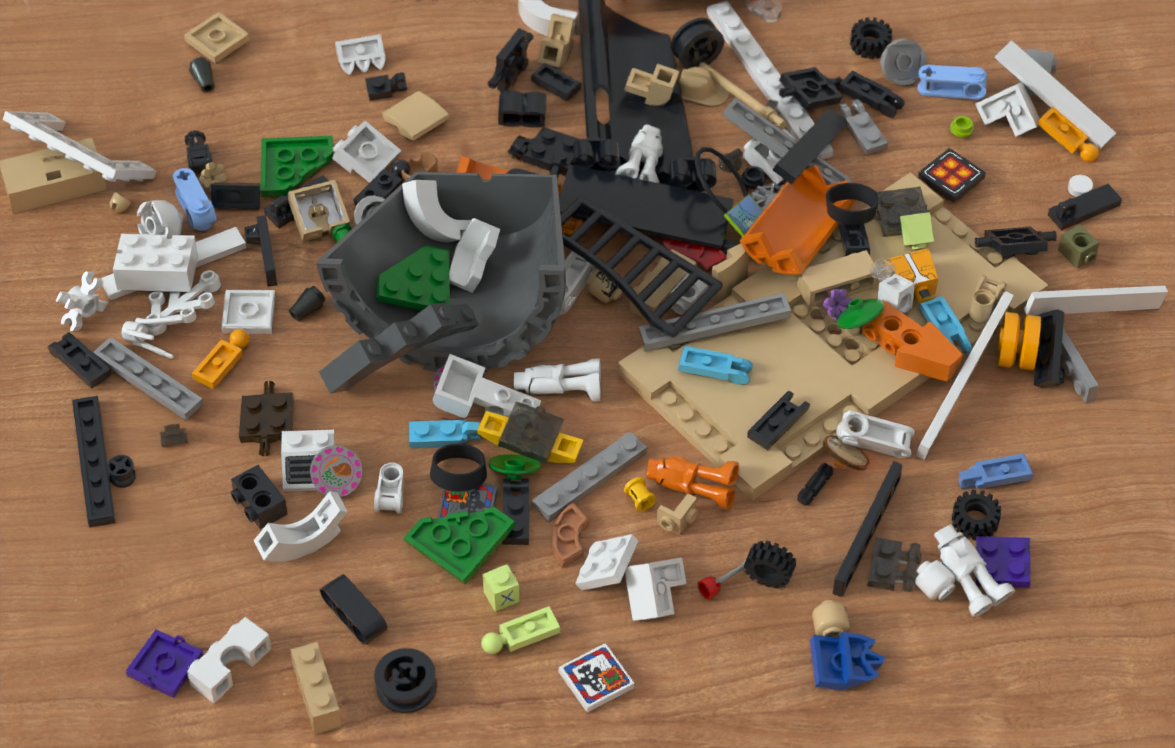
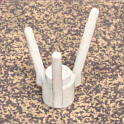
(138, 333)

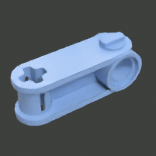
(953, 81)
(193, 200)

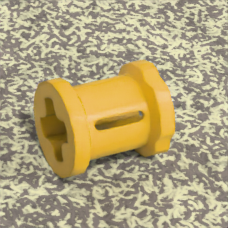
(640, 494)

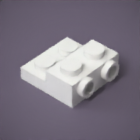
(365, 151)
(760, 156)

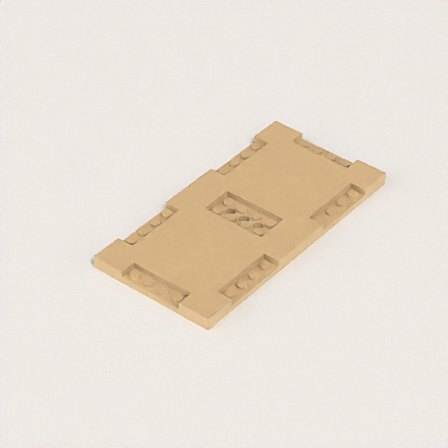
(808, 360)

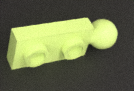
(522, 631)

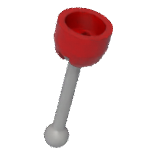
(711, 586)

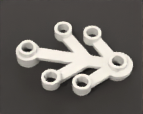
(208, 283)

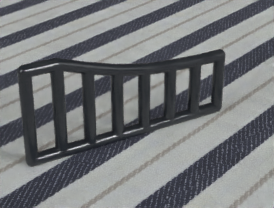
(623, 284)

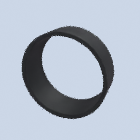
(852, 191)
(453, 481)

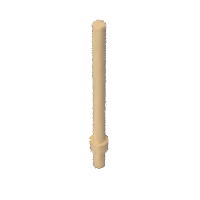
(766, 112)

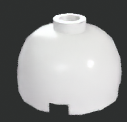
(159, 218)

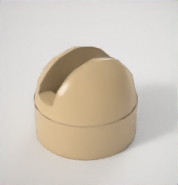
(119, 203)

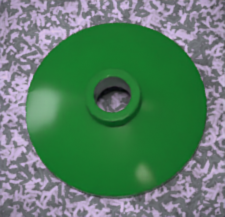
(860, 313)
(514, 465)

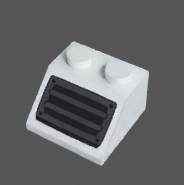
(297, 455)

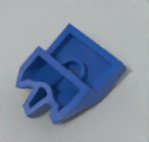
(843, 660)

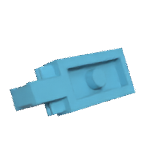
(441, 433)

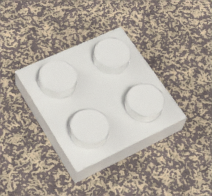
(606, 562)

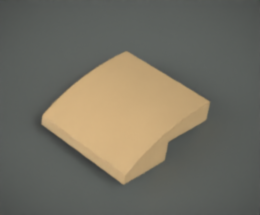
(415, 115)
(731, 272)

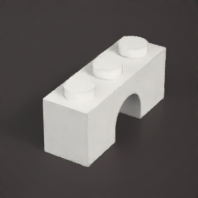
(242, 642)

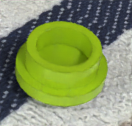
(962, 127)

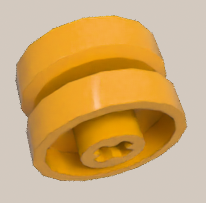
(1017, 340)

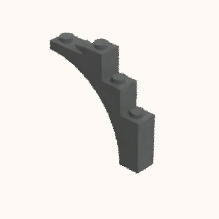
(397, 340)

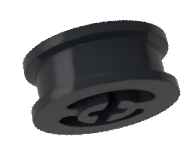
(697, 43)
(398, 693)

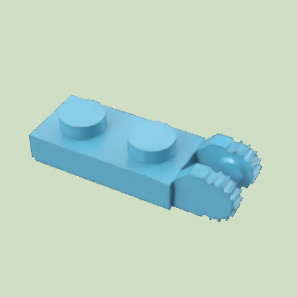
(941, 315)
(715, 365)

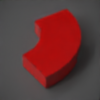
(703, 255)

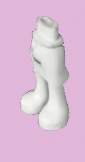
(645, 148)
(550, 379)
(962, 559)

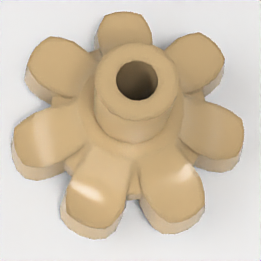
(212, 174)

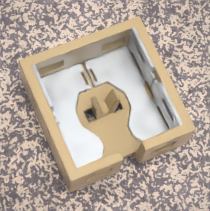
(315, 201)

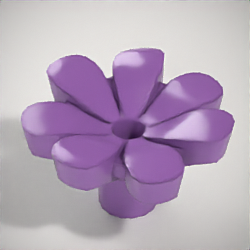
(836, 303)

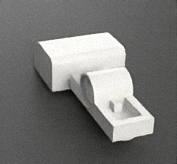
(463, 385)

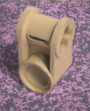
(985, 299)

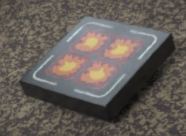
(951, 175)

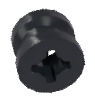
(124, 466)

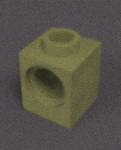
(1078, 246)

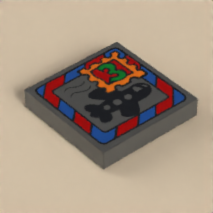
(471, 501)

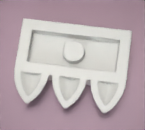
(360, 52)

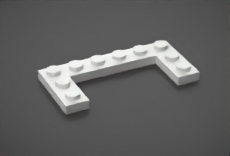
(44, 128)

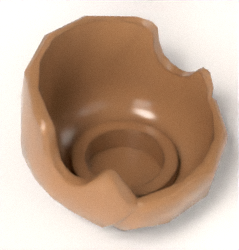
(426, 163)

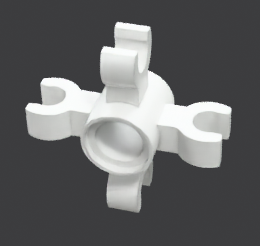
(82, 301)

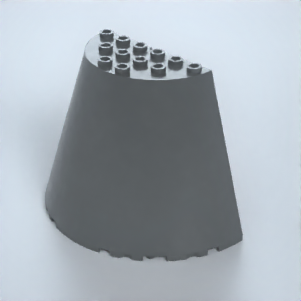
(520, 281)

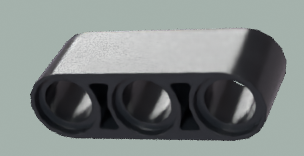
(353, 609)

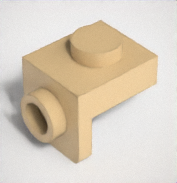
(678, 519)

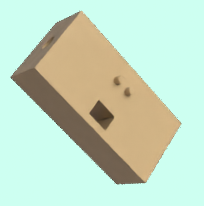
(48, 178)

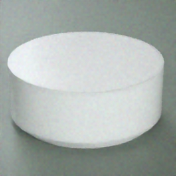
(1079, 185)

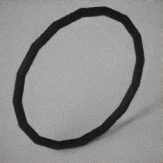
(703, 181)

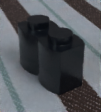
(522, 109)

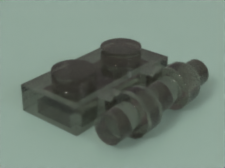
(885, 562)

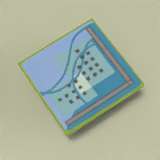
(744, 215)

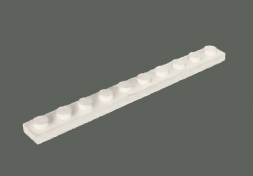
(761, 70)

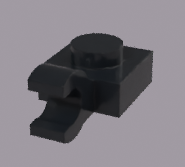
(382, 87)

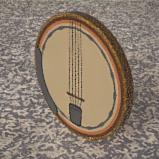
(845, 454)

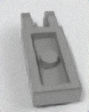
(863, 128)

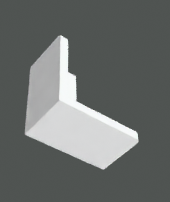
(1015, 105)
(471, 254)
(650, 587)

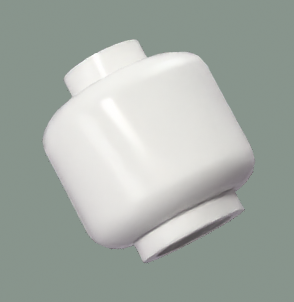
(935, 580)

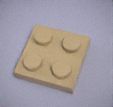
(216, 37)

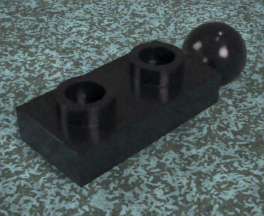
(385, 182)

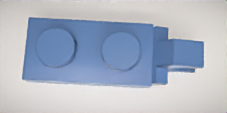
(996, 472)

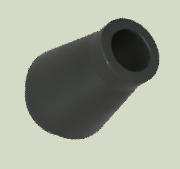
(202, 73)
(309, 301)

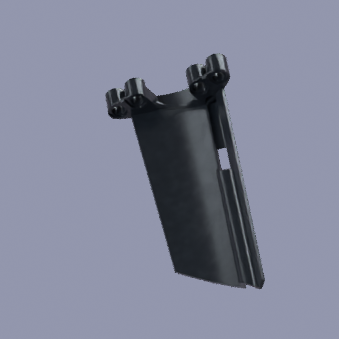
(609, 52)

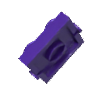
(1006, 559)
(163, 663)

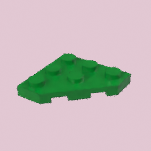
(291, 161)
(416, 280)
(460, 540)

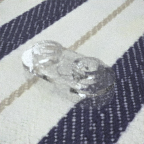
(766, 9)

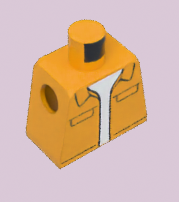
(919, 269)

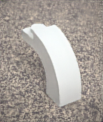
(538, 15)
(427, 215)
(303, 537)

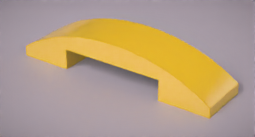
(564, 450)

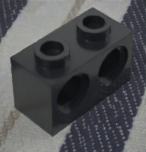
(263, 501)

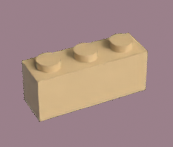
(843, 273)
(665, 289)
(316, 688)

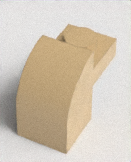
(559, 41)
(655, 87)

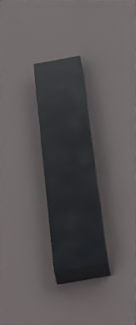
(810, 146)
(93, 461)
(867, 529)

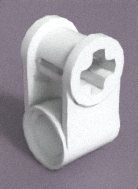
(390, 493)

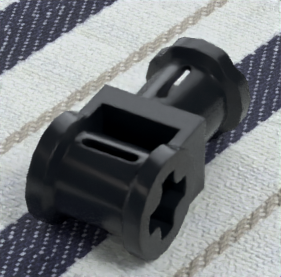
(197, 153)

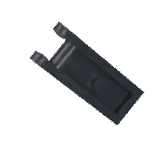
(777, 421)

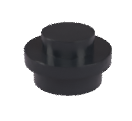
(518, 148)
(753, 177)

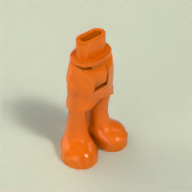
(680, 476)

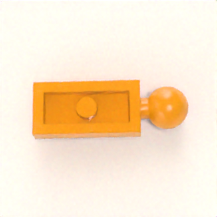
(1068, 134)
(221, 359)

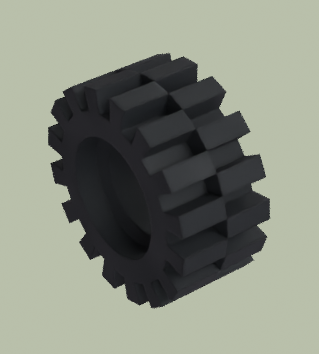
(870, 28)
(978, 503)
(770, 564)

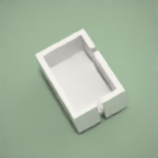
(155, 262)

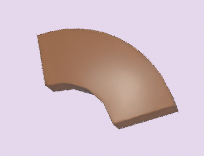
(567, 533)

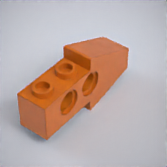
(915, 347)

